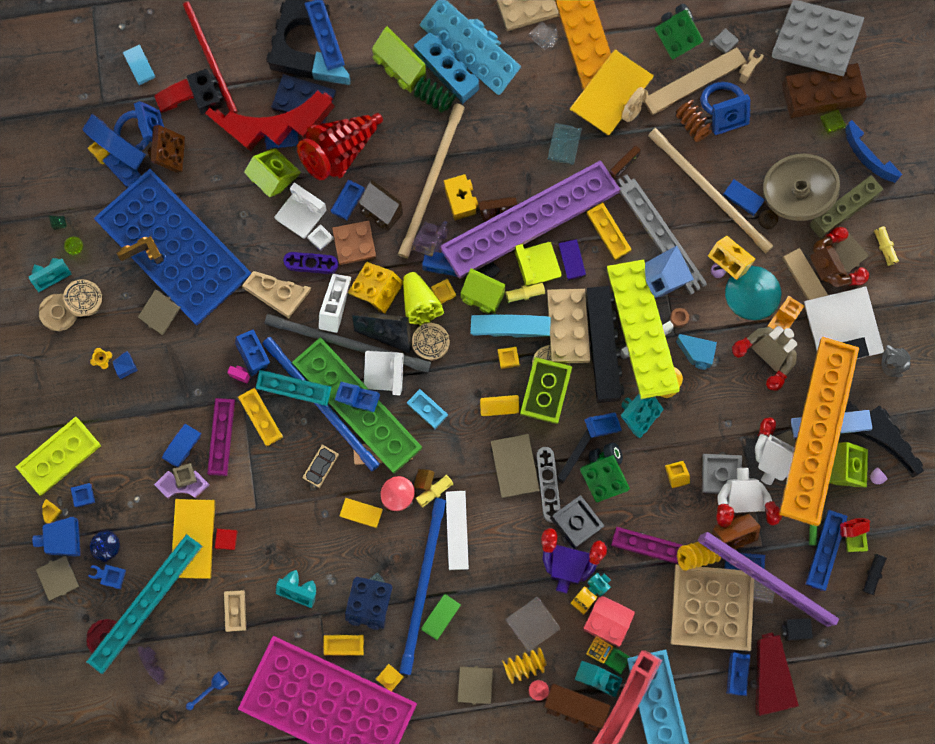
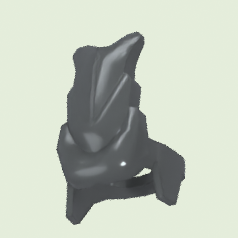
(899, 358)

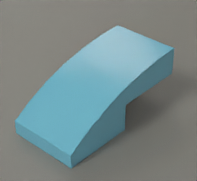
(139, 64)

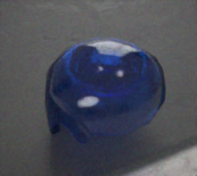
(104, 546)

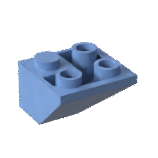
(667, 272)

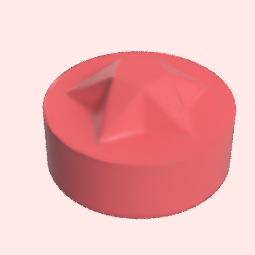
(538, 690)

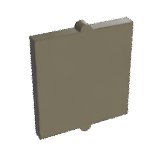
(850, 253)
(159, 312)
(57, 578)
(475, 685)

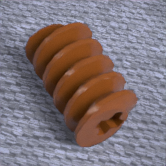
(693, 121)

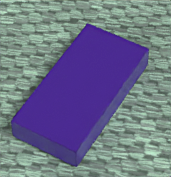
(572, 259)

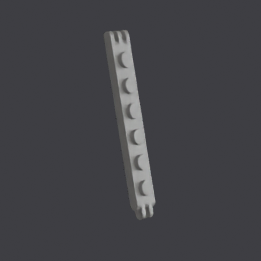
(656, 226)

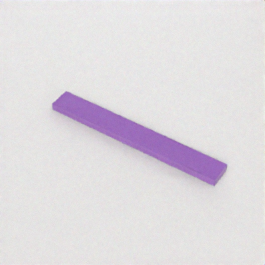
(767, 579)

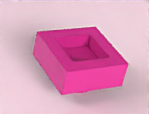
(239, 373)

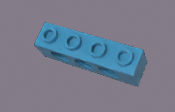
(436, 64)

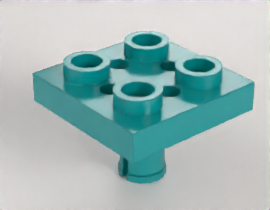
(640, 414)

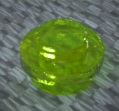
(73, 245)

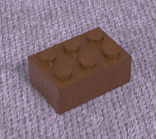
(576, 707)

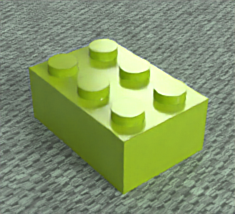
(546, 390)

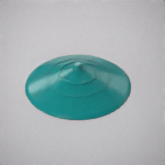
(753, 294)

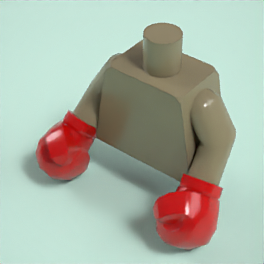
(775, 348)

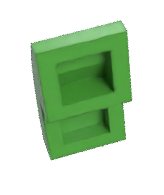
(440, 617)

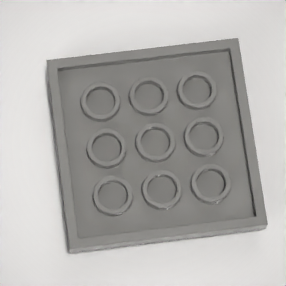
(818, 37)

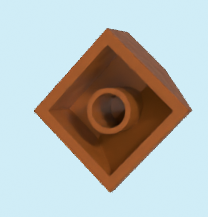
(740, 533)

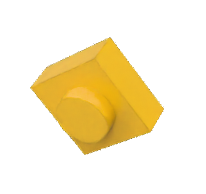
(389, 678)

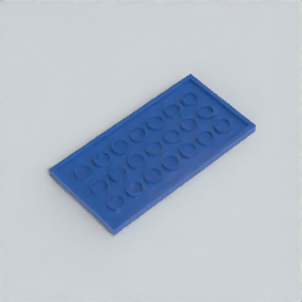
(196, 265)

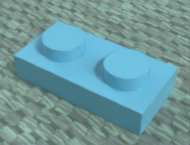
(427, 409)

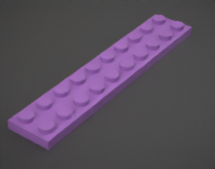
(530, 219)

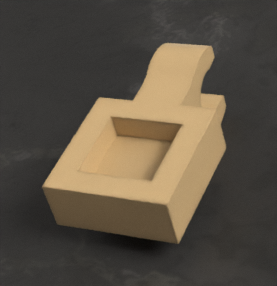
(747, 70)

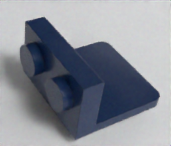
(368, 603)

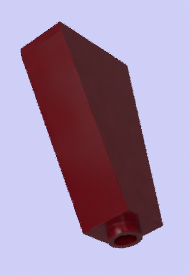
(773, 677)

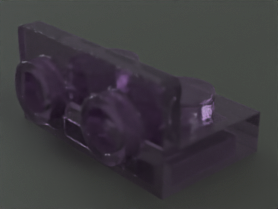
(430, 238)

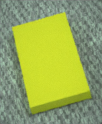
(58, 456)

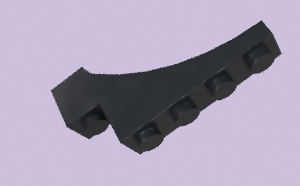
(889, 438)

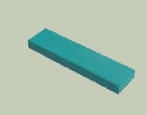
(293, 387)

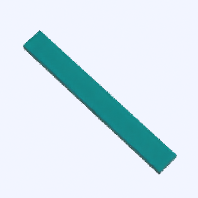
(144, 604)

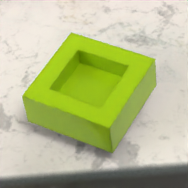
(857, 543)

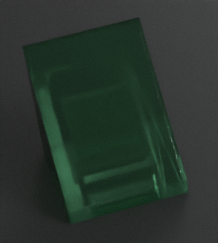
(57, 222)

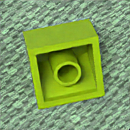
(271, 171)
(482, 291)
(850, 466)

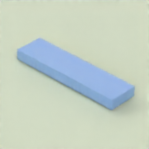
(852, 422)

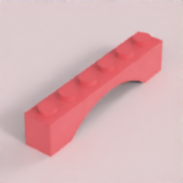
(629, 699)

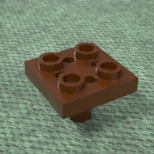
(163, 149)

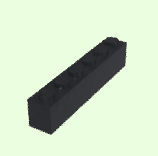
(603, 344)

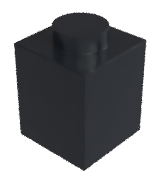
(797, 629)

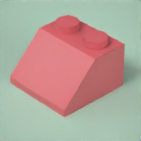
(609, 621)

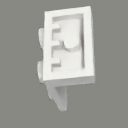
(301, 211)
(384, 371)

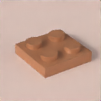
(354, 242)

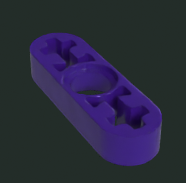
(296, 265)

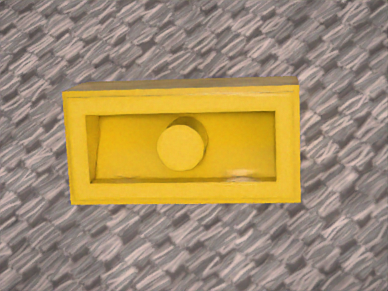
(499, 405)

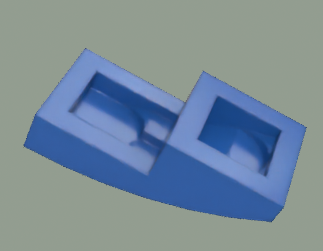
(357, 397)
(181, 445)

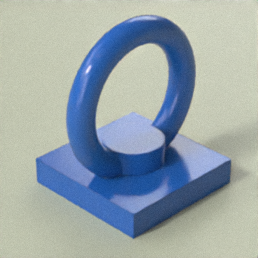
(730, 113)
(147, 118)

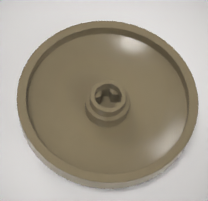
(801, 187)

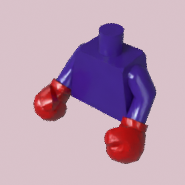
(569, 564)

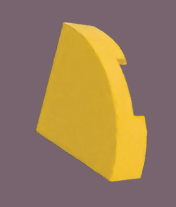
(50, 512)

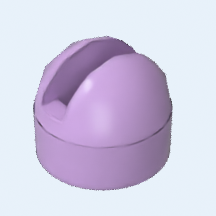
(718, 273)
(878, 476)

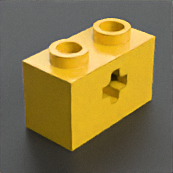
(460, 207)
(731, 257)

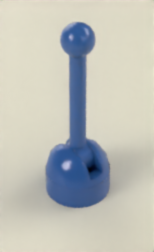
(218, 682)

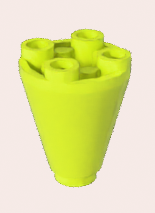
(419, 300)

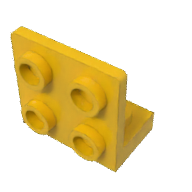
(376, 286)

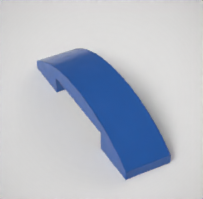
(113, 142)
(865, 155)

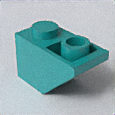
(598, 678)

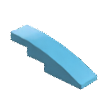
(510, 325)

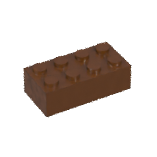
(823, 91)

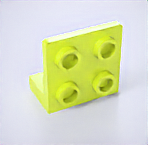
(537, 263)

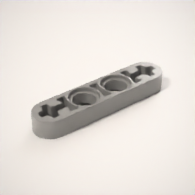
(548, 484)

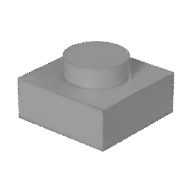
(725, 41)

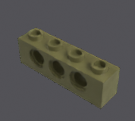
(846, 207)

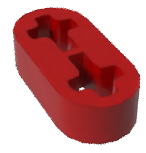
(855, 527)

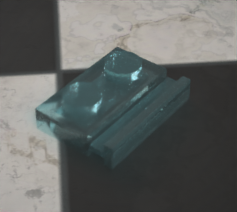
(564, 144)

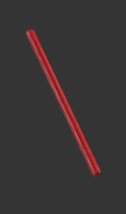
(209, 56)

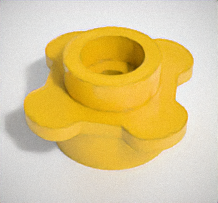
(98, 352)

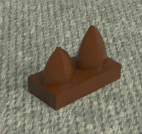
(489, 207)

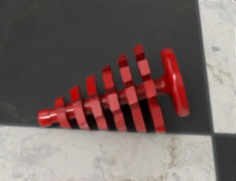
(335, 145)

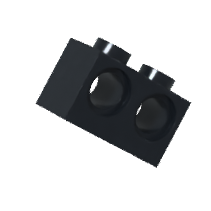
(201, 92)

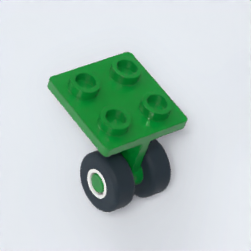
(678, 31)
(604, 473)

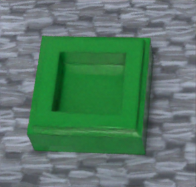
(617, 660)

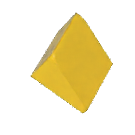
(98, 152)
(677, 474)

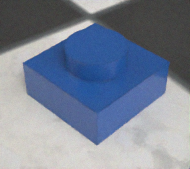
(82, 495)

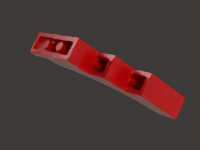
(252, 129)

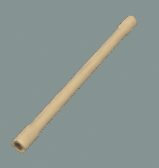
(454, 119)
(663, 143)

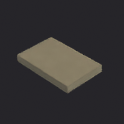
(515, 466)

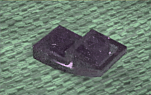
(148, 659)

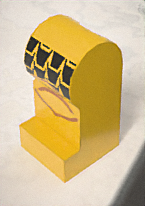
(584, 600)

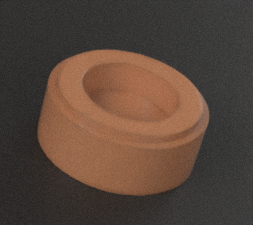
(679, 317)

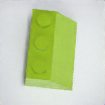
(398, 60)

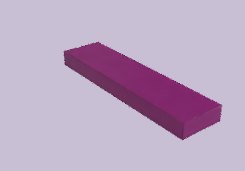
(221, 437)
(645, 545)

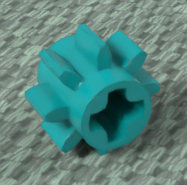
(599, 584)

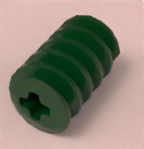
(432, 95)

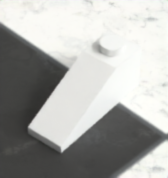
(334, 303)

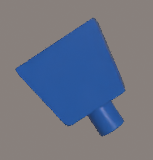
(60, 538)

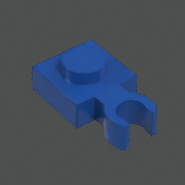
(110, 576)

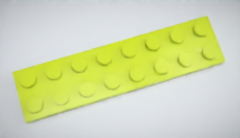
(642, 330)

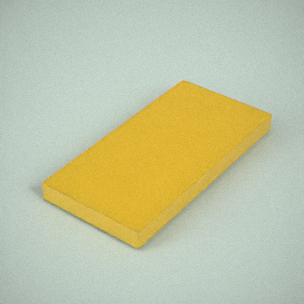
(197, 521)

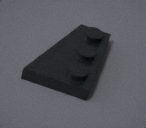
(384, 328)

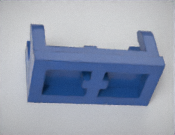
(438, 264)
(252, 352)
(738, 674)

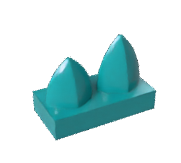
(45, 277)
(289, 589)

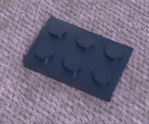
(294, 92)

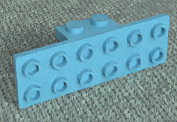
(471, 45)

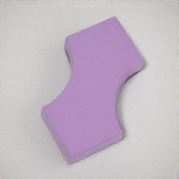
(169, 488)

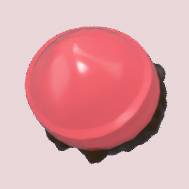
(397, 494)

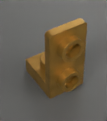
(142, 244)

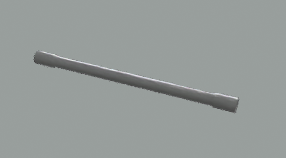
(281, 323)

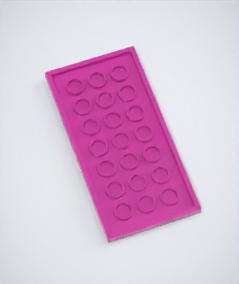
(323, 700)

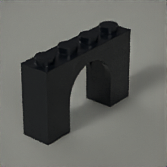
(282, 57)

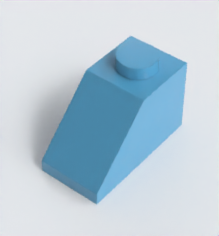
(697, 350)

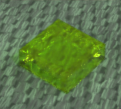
(833, 121)

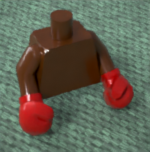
(829, 264)

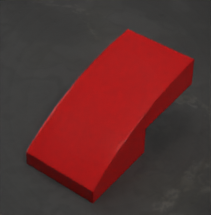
(172, 95)

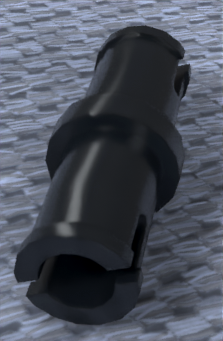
(874, 574)

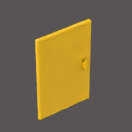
(609, 90)

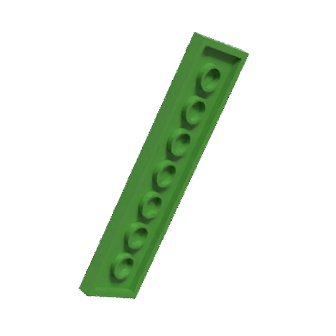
(378, 428)

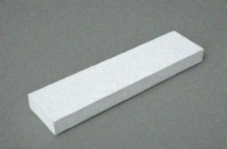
(457, 530)

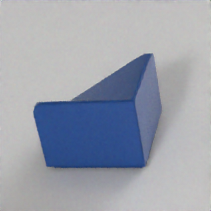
(124, 365)

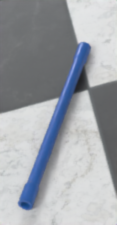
(365, 455)
(408, 656)

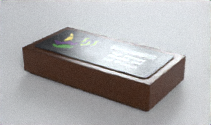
(625, 162)

